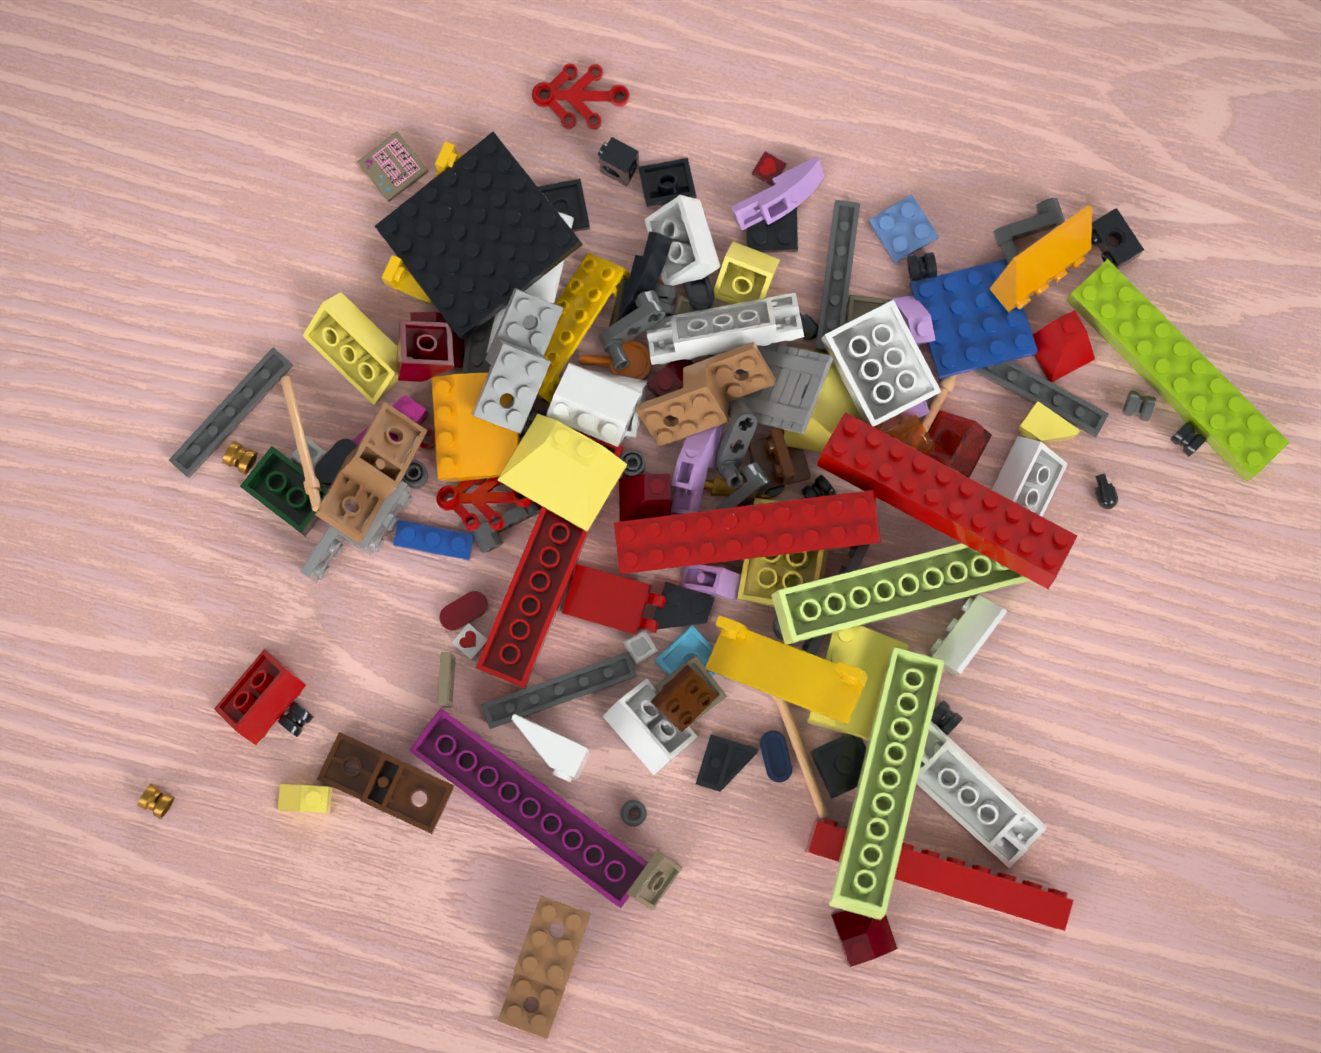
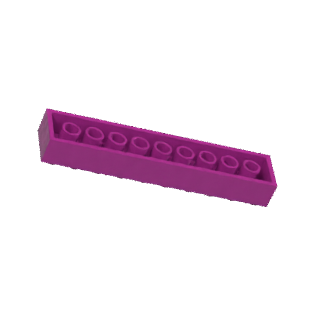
(529, 807)

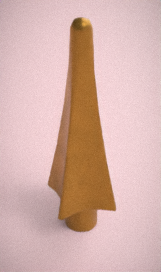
(720, 488)

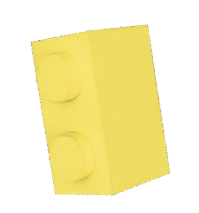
(745, 275)

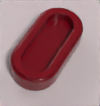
(463, 611)

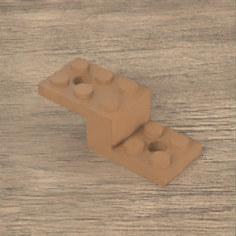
(706, 394)
(371, 472)
(544, 967)

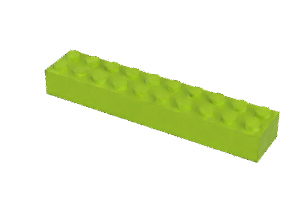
(1177, 371)

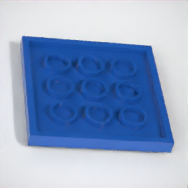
(971, 322)

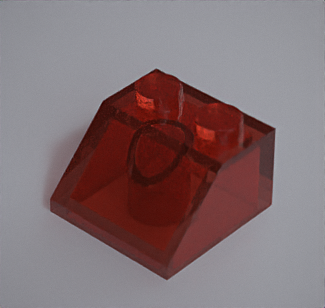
(957, 442)

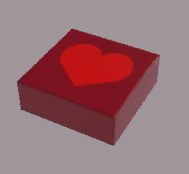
(768, 168)

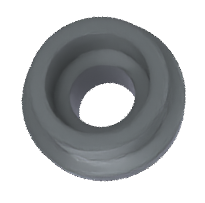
(633, 821)

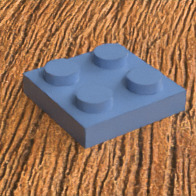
(903, 229)

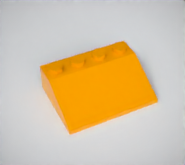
(1045, 261)
(466, 444)

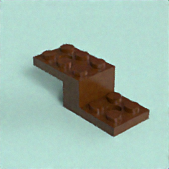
(386, 783)

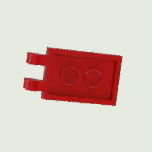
(611, 600)

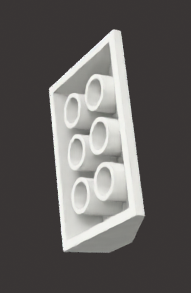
(880, 364)
(557, 751)

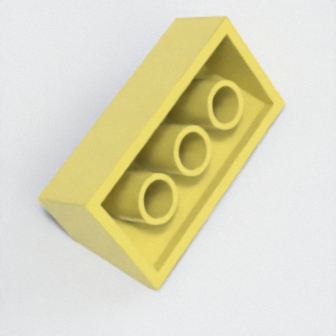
(354, 347)

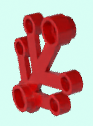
(576, 95)
(479, 499)

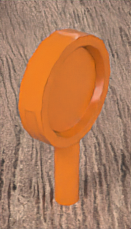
(636, 353)

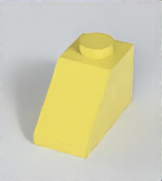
(1046, 426)
(305, 798)

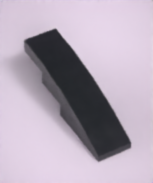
(643, 275)

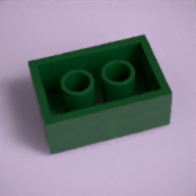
(280, 487)

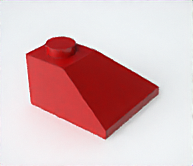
(1063, 346)

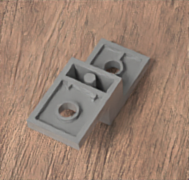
(517, 361)
(331, 542)

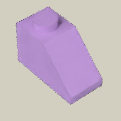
(916, 319)
(711, 581)

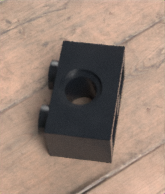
(618, 161)
(1115, 225)

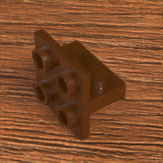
(780, 463)
(684, 698)

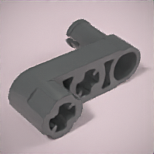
(1049, 217)
(647, 315)
(730, 458)
(755, 484)
(490, 539)

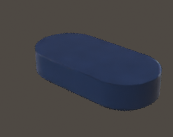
(776, 756)

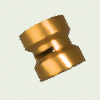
(239, 457)
(156, 801)

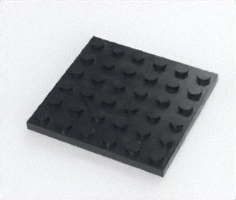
(478, 235)

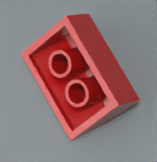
(260, 697)

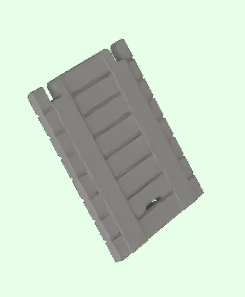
(797, 386)

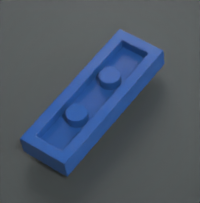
(433, 540)

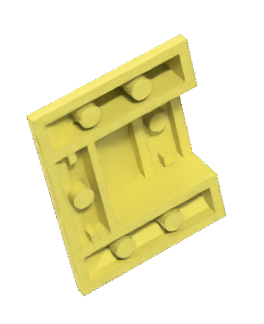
(828, 411)
(563, 471)

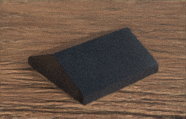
(666, 181)

